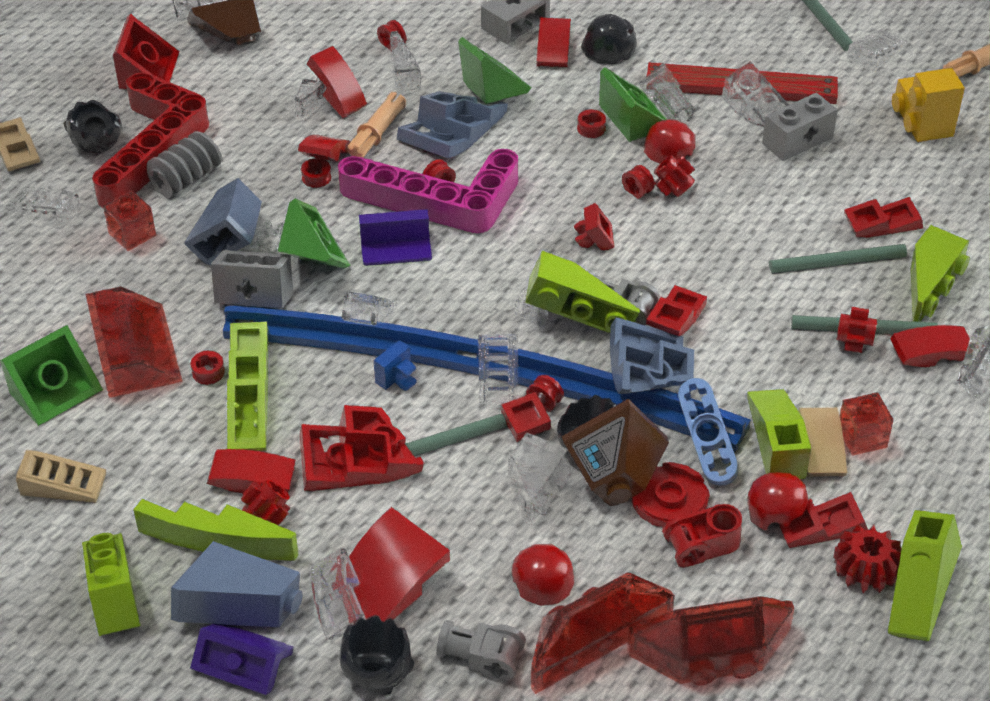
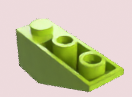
(933, 267)
(575, 294)
(780, 432)
(924, 574)
(110, 583)

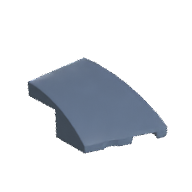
(453, 123)
(647, 358)

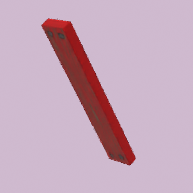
(789, 85)

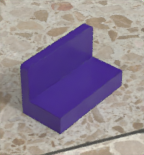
(395, 237)
(239, 656)

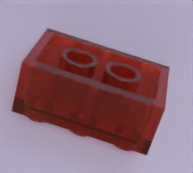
(132, 341)

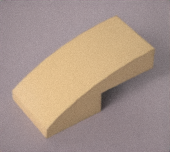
(16, 145)
(826, 442)

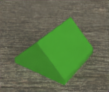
(488, 76)
(627, 106)
(308, 237)
(50, 376)

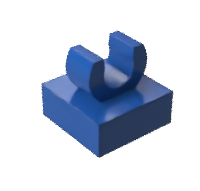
(395, 367)

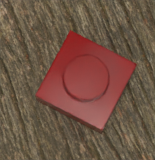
(526, 416)

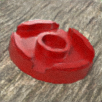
(662, 504)

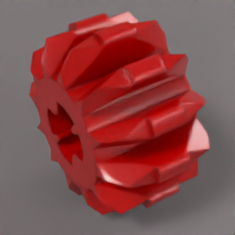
(868, 558)

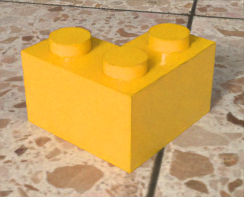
(929, 103)

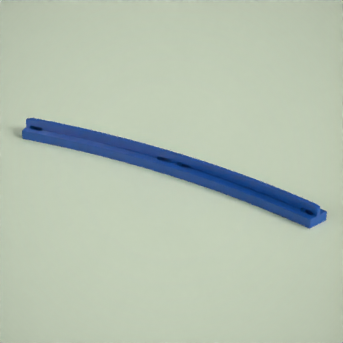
(441, 351)

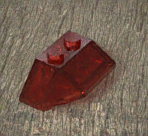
(594, 626)
(712, 639)

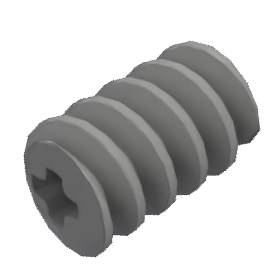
(182, 163)

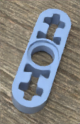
(709, 403)

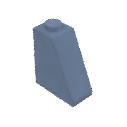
(226, 222)
(235, 590)

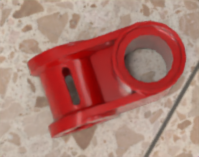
(704, 534)

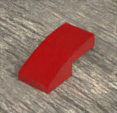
(553, 42)
(342, 87)
(323, 147)
(874, 220)
(677, 311)
(928, 344)
(238, 468)
(824, 522)

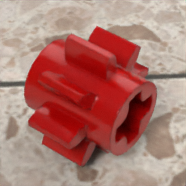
(674, 176)
(856, 329)
(266, 501)

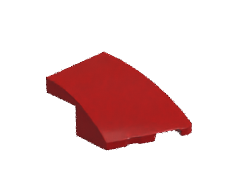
(366, 454)
(394, 564)

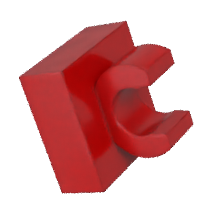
(594, 229)

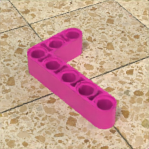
(448, 203)

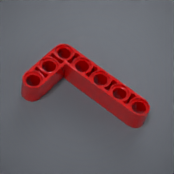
(175, 116)

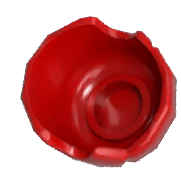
(668, 139)
(776, 499)
(543, 574)

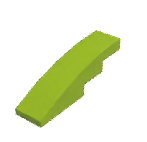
(247, 386)
(234, 528)

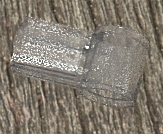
(665, 92)

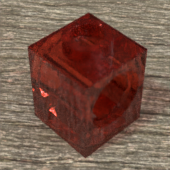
(129, 220)
(865, 423)

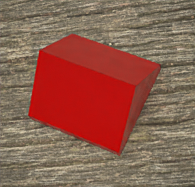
(142, 52)

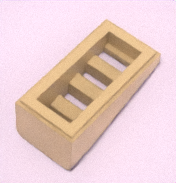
(49, 464)

